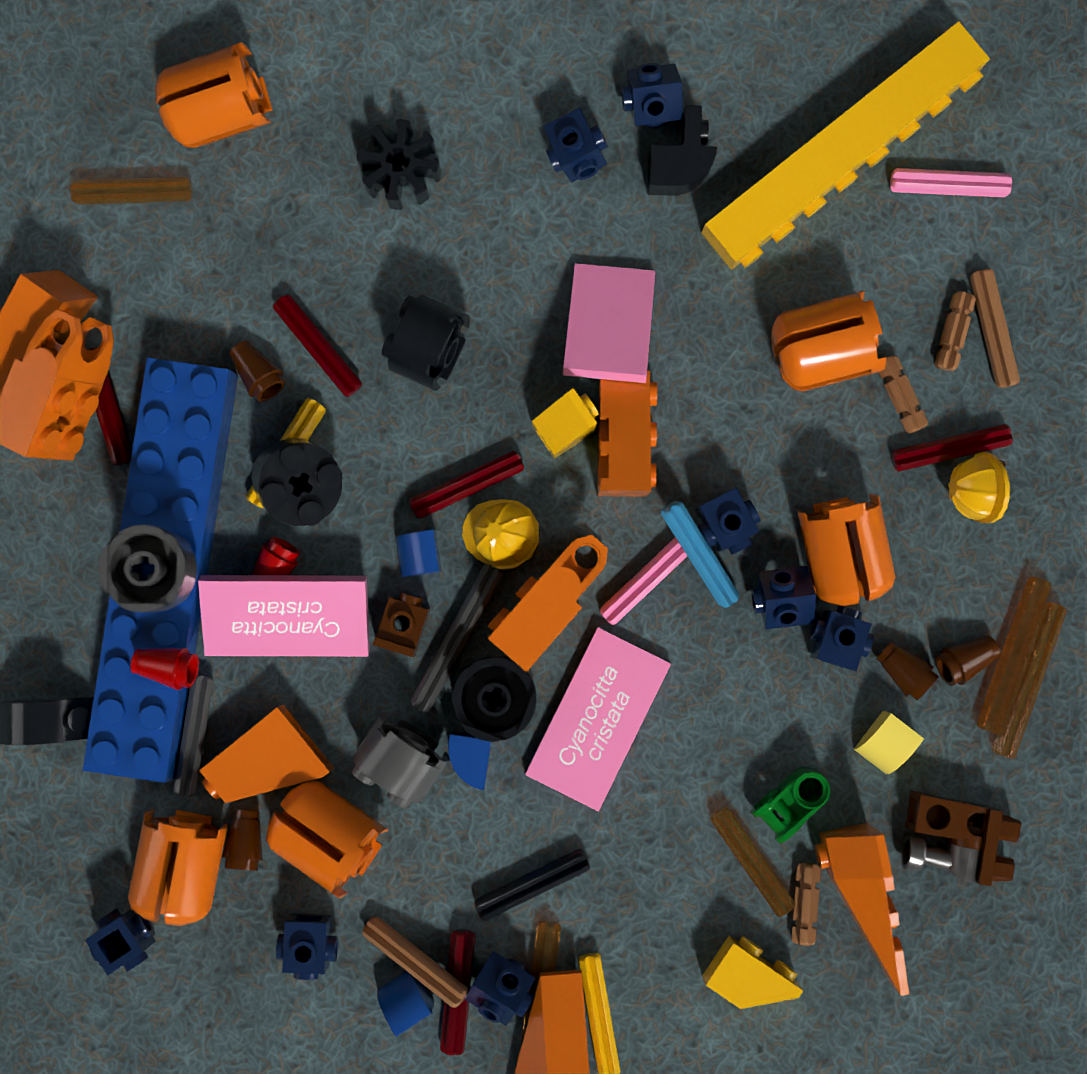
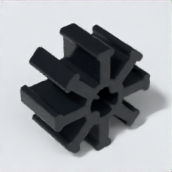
(413, 156)

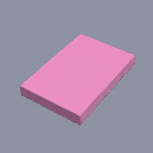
(609, 323)

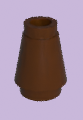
(257, 372)
(965, 660)
(907, 670)
(243, 842)

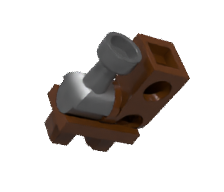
(971, 835)

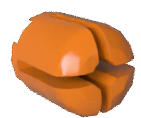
(212, 97)
(827, 342)
(848, 550)
(324, 835)
(176, 867)

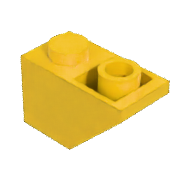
(566, 422)
(747, 978)

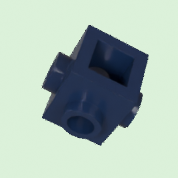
(653, 94)
(575, 146)
(732, 506)
(785, 597)
(827, 643)
(308, 931)
(110, 949)
(501, 989)

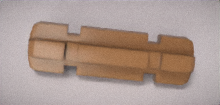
(955, 331)
(903, 395)
(806, 903)

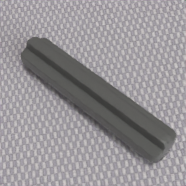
(193, 736)

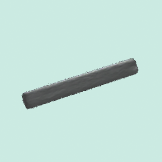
(456, 638)

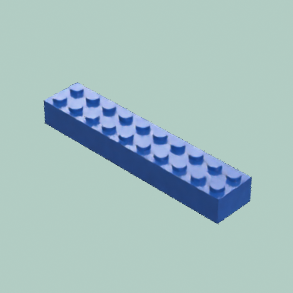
(176, 488)

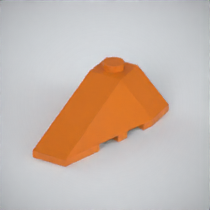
(862, 874)
(556, 1027)

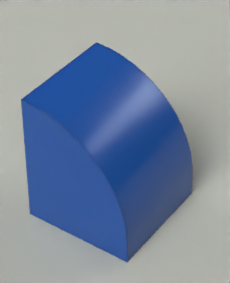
(418, 553)
(469, 758)
(404, 1002)

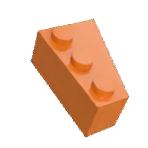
(28, 305)
(626, 438)

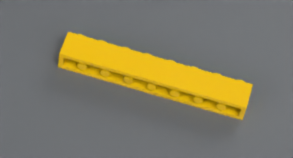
(845, 146)

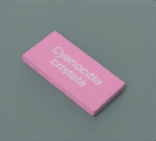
(284, 615)
(597, 719)

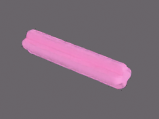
(950, 182)
(643, 582)

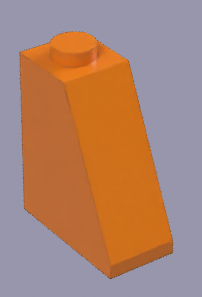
(265, 759)

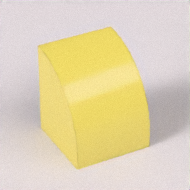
(888, 743)

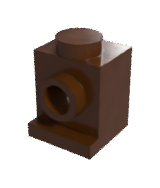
(402, 641)

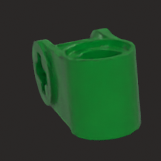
(790, 805)

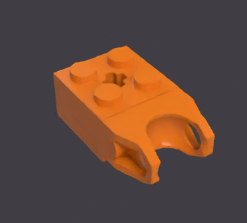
(54, 390)
(545, 605)

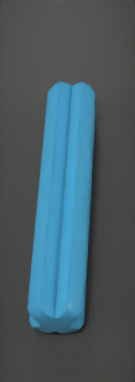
(700, 554)

